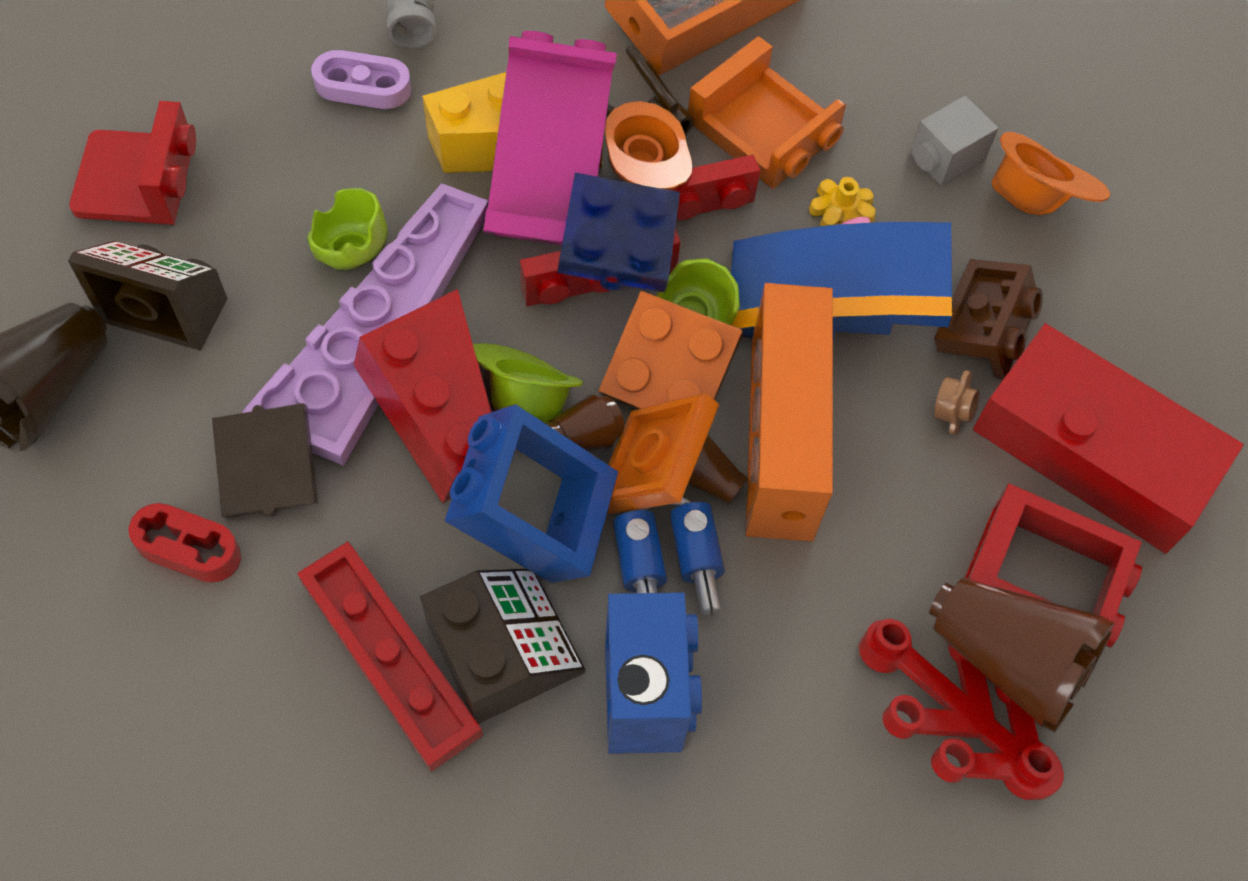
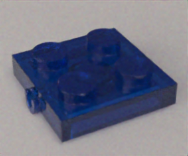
(619, 233)

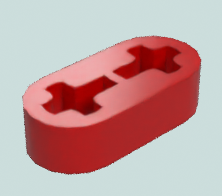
(180, 554)

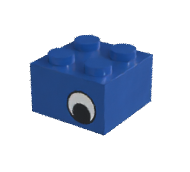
(647, 673)

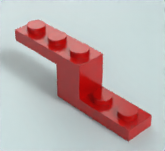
(708, 189)

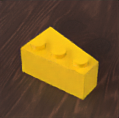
(465, 124)

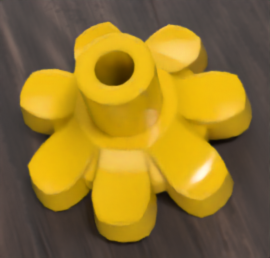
(842, 202)

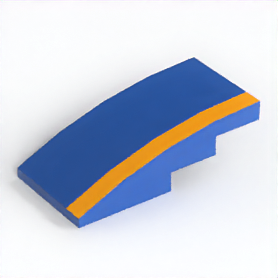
(876, 272)

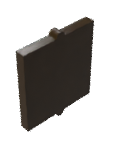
(264, 460)

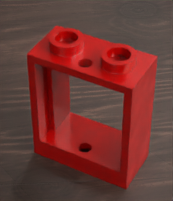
(1067, 529)

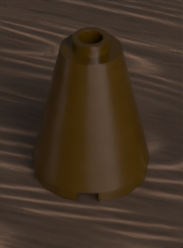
(43, 366)

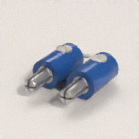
(695, 545)

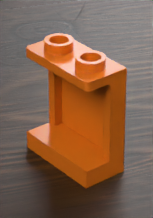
(760, 113)

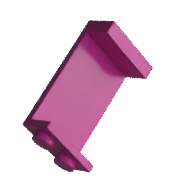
(546, 133)

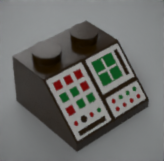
(151, 291)
(500, 639)

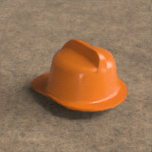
(647, 146)
(1039, 180)

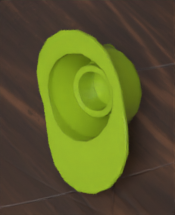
(524, 381)

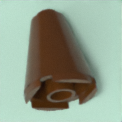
(1023, 644)

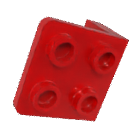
(136, 172)

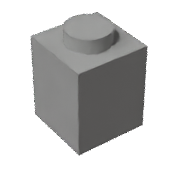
(953, 140)

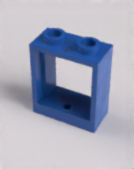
(578, 512)

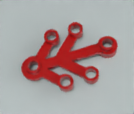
(966, 715)

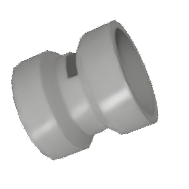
(411, 22)

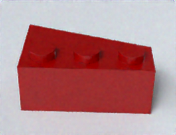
(427, 385)

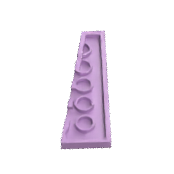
(403, 278)

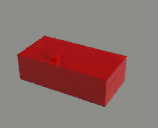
(1108, 438)

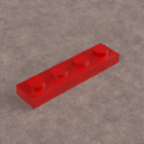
(390, 656)

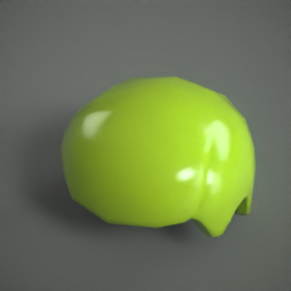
(350, 231)
(704, 289)

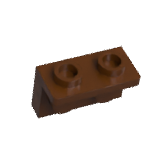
(991, 313)

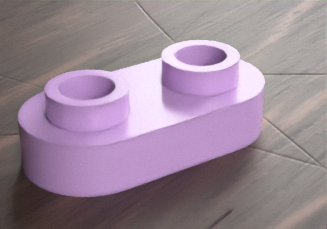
(361, 79)

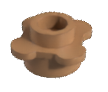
(956, 401)

